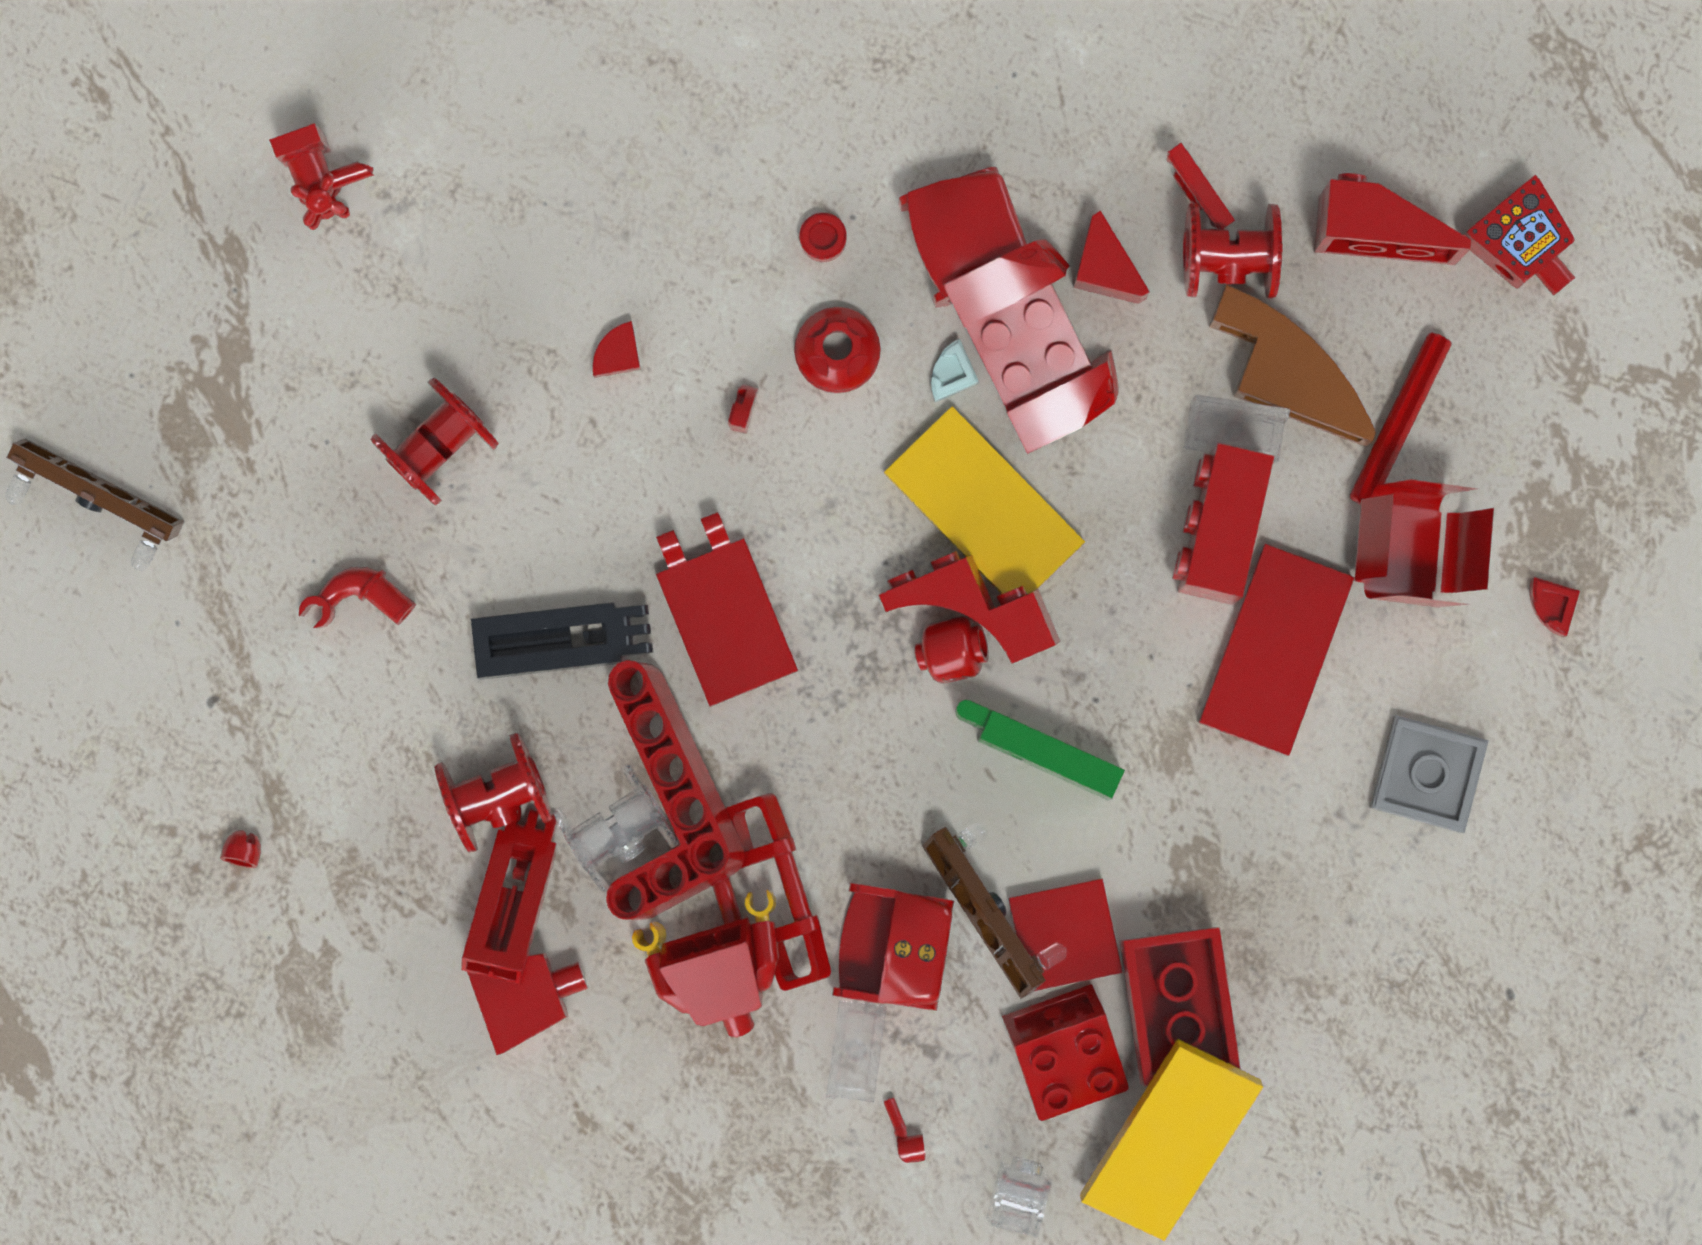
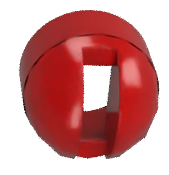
(241, 849)

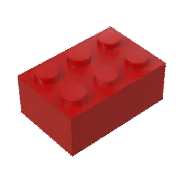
(1223, 523)
(1179, 993)

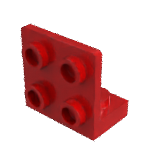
(1066, 1052)

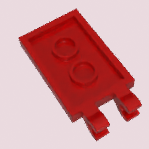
(724, 615)

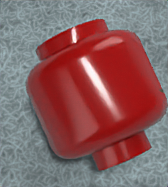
(952, 650)

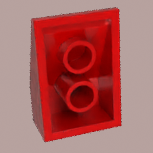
(1378, 223)

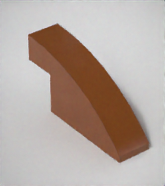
(1291, 369)

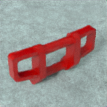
(782, 851)

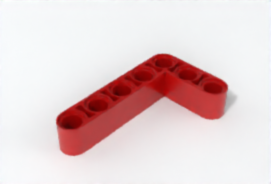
(676, 798)

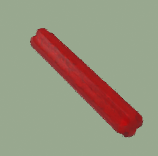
(1401, 416)

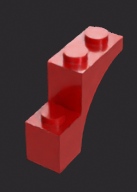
(1018, 623)

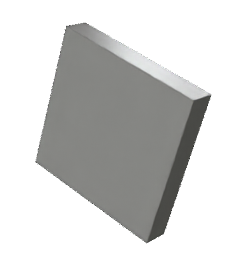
(1429, 774)

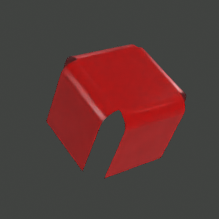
(1402, 544)

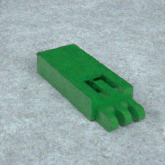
(1041, 750)

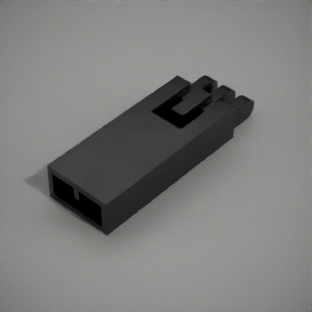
(543, 642)

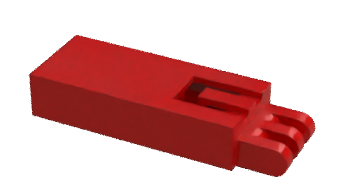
(505, 916)

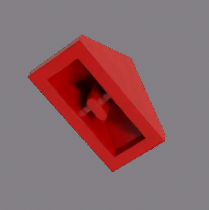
(1107, 267)

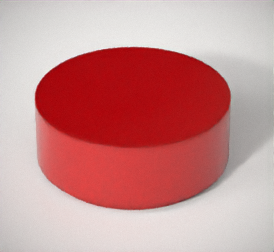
(823, 237)

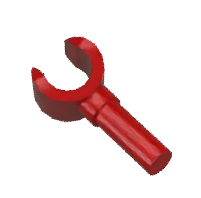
(910, 1148)

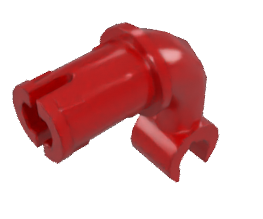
(365, 584)

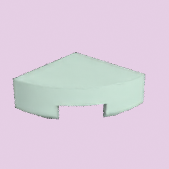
(952, 372)

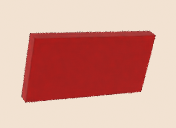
(1276, 650)

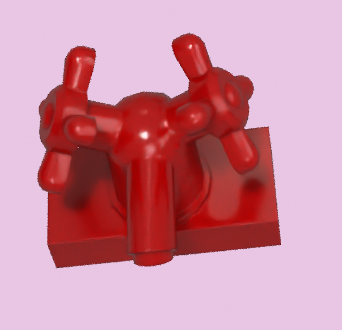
(314, 183)

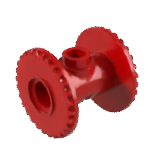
(1232, 259)
(435, 441)
(496, 799)

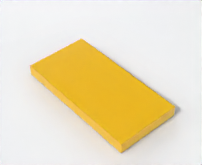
(983, 505)
(1171, 1140)

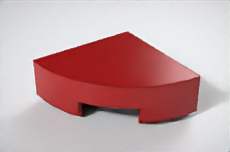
(617, 352)
(742, 409)
(1553, 605)

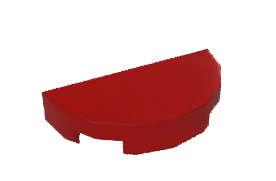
(1197, 187)

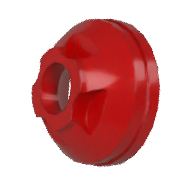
(842, 374)

